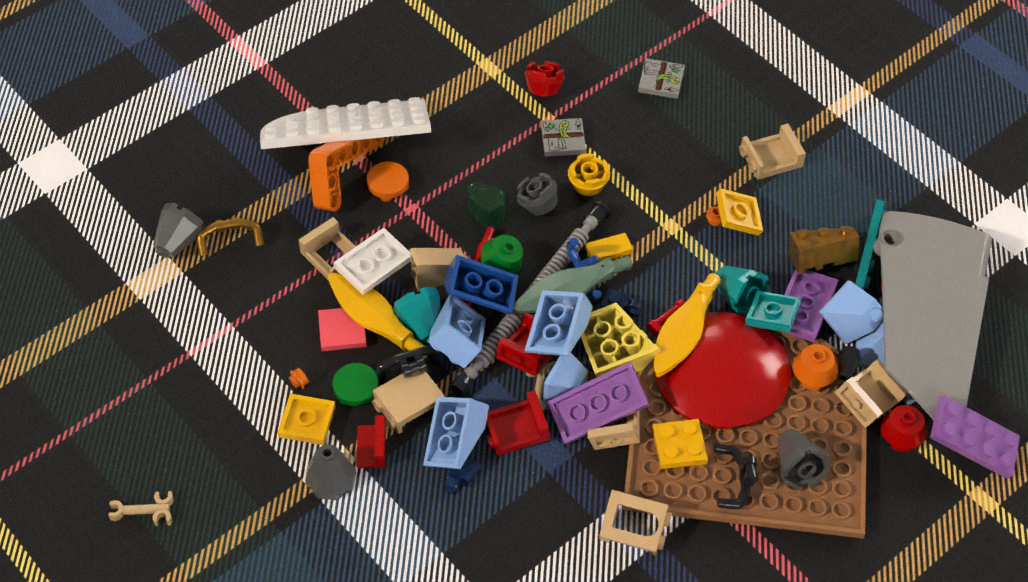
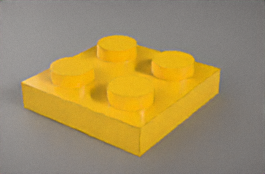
(739, 212)
(306, 419)
(679, 444)

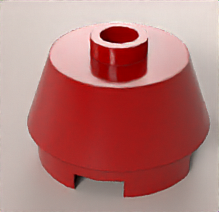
(544, 79)
(904, 428)

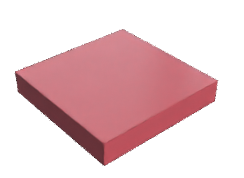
(339, 331)

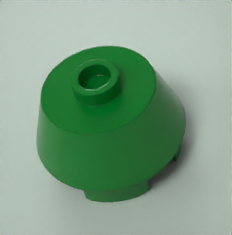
(503, 253)

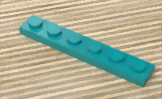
(866, 262)

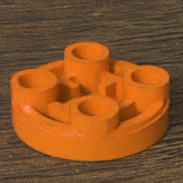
(387, 180)

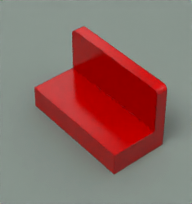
(371, 444)

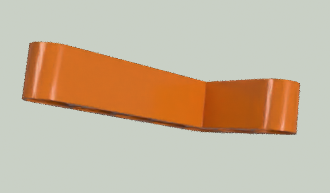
(324, 169)

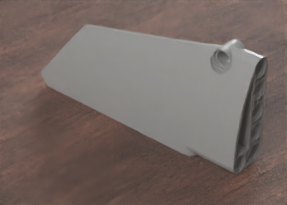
(931, 303)

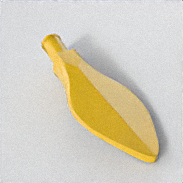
(372, 313)
(684, 327)

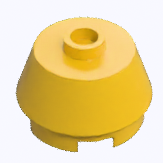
(588, 174)

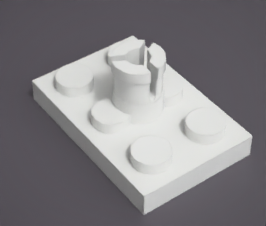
(372, 261)

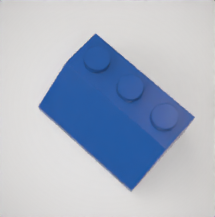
(481, 284)

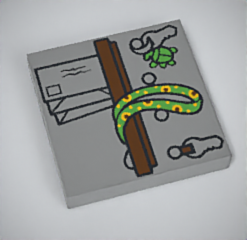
(661, 78)
(563, 137)

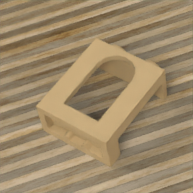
(320, 237)
(616, 435)
(649, 543)

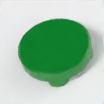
(355, 384)

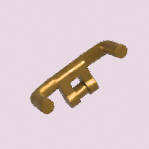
(234, 223)

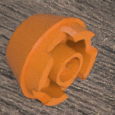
(815, 367)

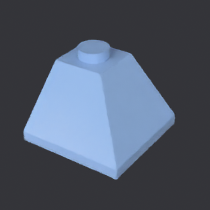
(852, 313)
(871, 347)
(564, 376)

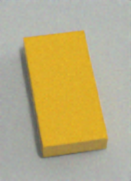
(610, 247)

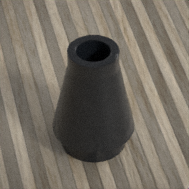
(847, 362)

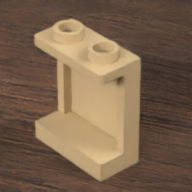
(773, 153)
(871, 393)
(405, 398)

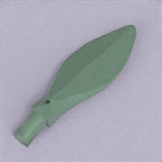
(571, 280)

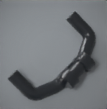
(406, 357)
(747, 472)

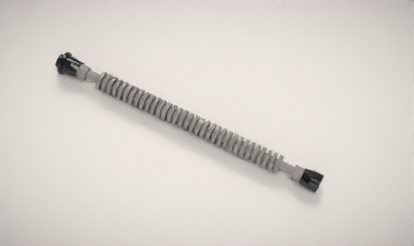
(510, 323)

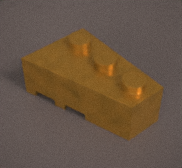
(823, 247)

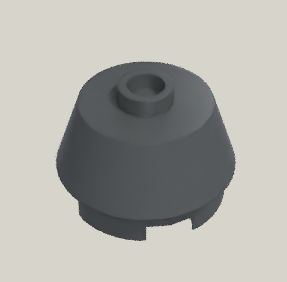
(538, 194)

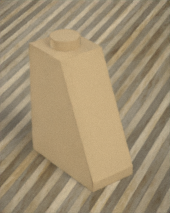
(431, 265)

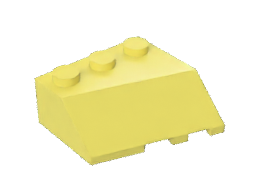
(615, 340)

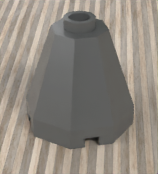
(176, 230)
(801, 460)
(330, 473)

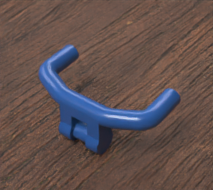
(571, 244)

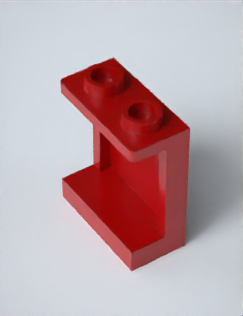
(513, 350)
(517, 425)

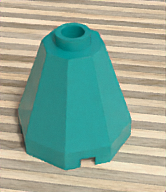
(740, 286)
(419, 311)

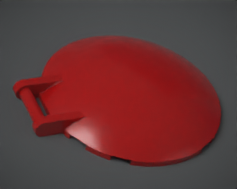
(730, 376)

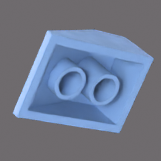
(558, 322)
(458, 331)
(454, 431)

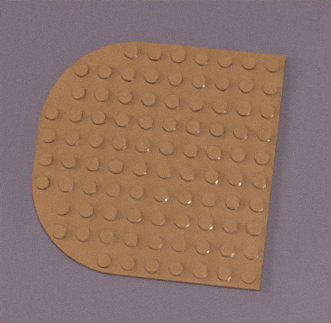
(828, 507)

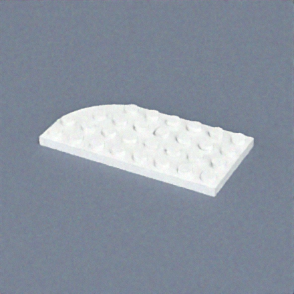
(347, 123)

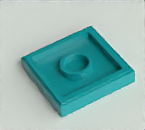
(773, 311)

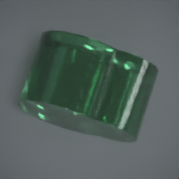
(486, 203)

